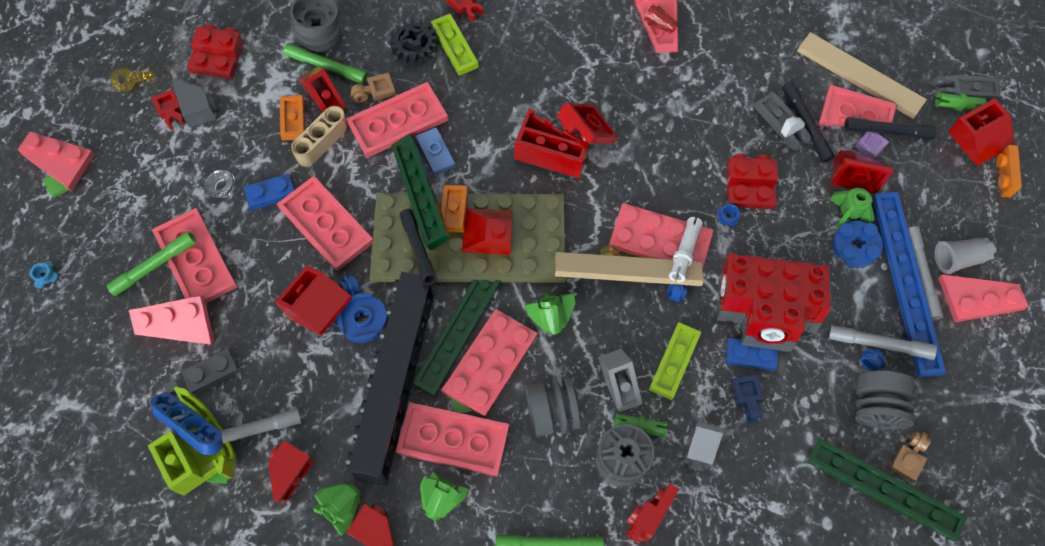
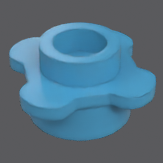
(39, 269)

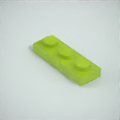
(454, 44)
(675, 361)

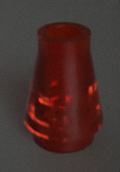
(660, 19)

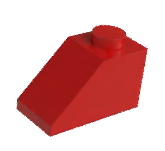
(321, 89)
(287, 470)
(372, 527)

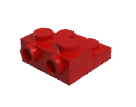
(215, 51)
(588, 122)
(751, 181)
(647, 518)

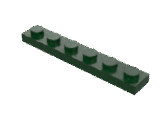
(420, 192)
(455, 336)
(887, 489)

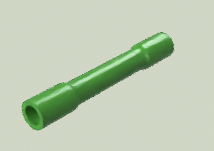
(349, 72)
(129, 278)
(517, 540)

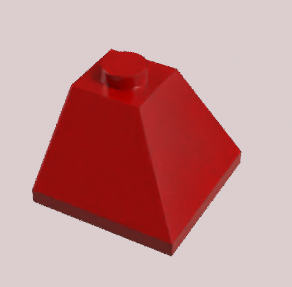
(859, 171)
(487, 231)

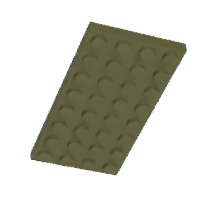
(534, 241)

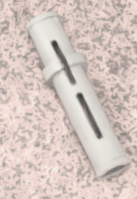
(683, 257)

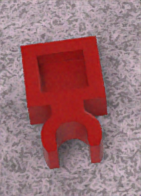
(467, 6)
(168, 108)

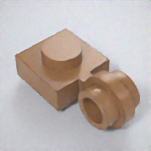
(378, 86)
(908, 461)

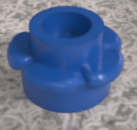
(729, 209)
(350, 285)
(676, 292)
(873, 359)

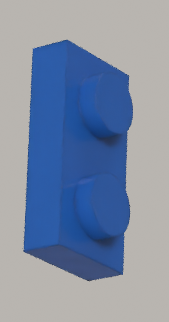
(268, 191)
(750, 356)

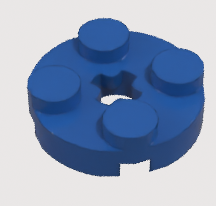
(864, 232)
(366, 331)

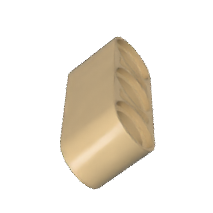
(316, 146)

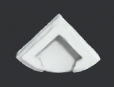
(792, 125)

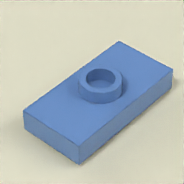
(435, 151)

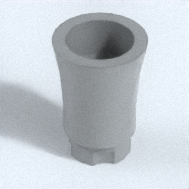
(957, 255)

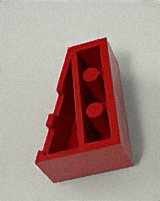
(549, 147)

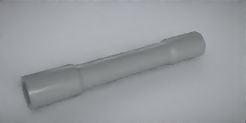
(932, 298)
(912, 348)
(277, 421)

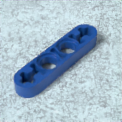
(191, 419)

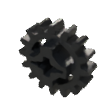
(413, 41)

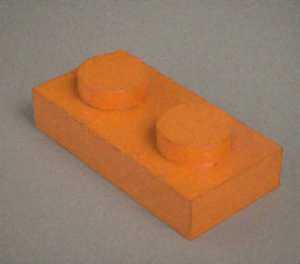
(291, 117)
(1009, 171)
(454, 207)

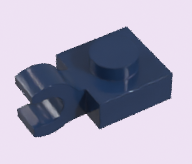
(748, 393)

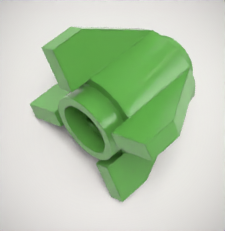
(854, 204)
(552, 313)
(440, 496)
(338, 504)

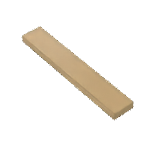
(861, 75)
(623, 268)

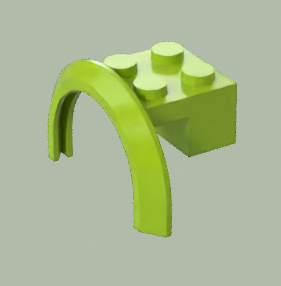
(180, 463)

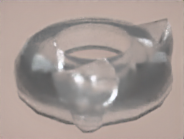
(214, 179)

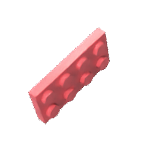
(396, 118)
(325, 223)
(654, 235)
(201, 267)
(489, 363)
(453, 439)

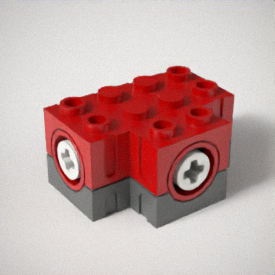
(773, 299)

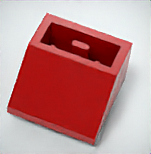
(984, 132)
(313, 300)

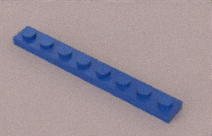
(907, 280)

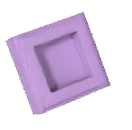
(871, 144)

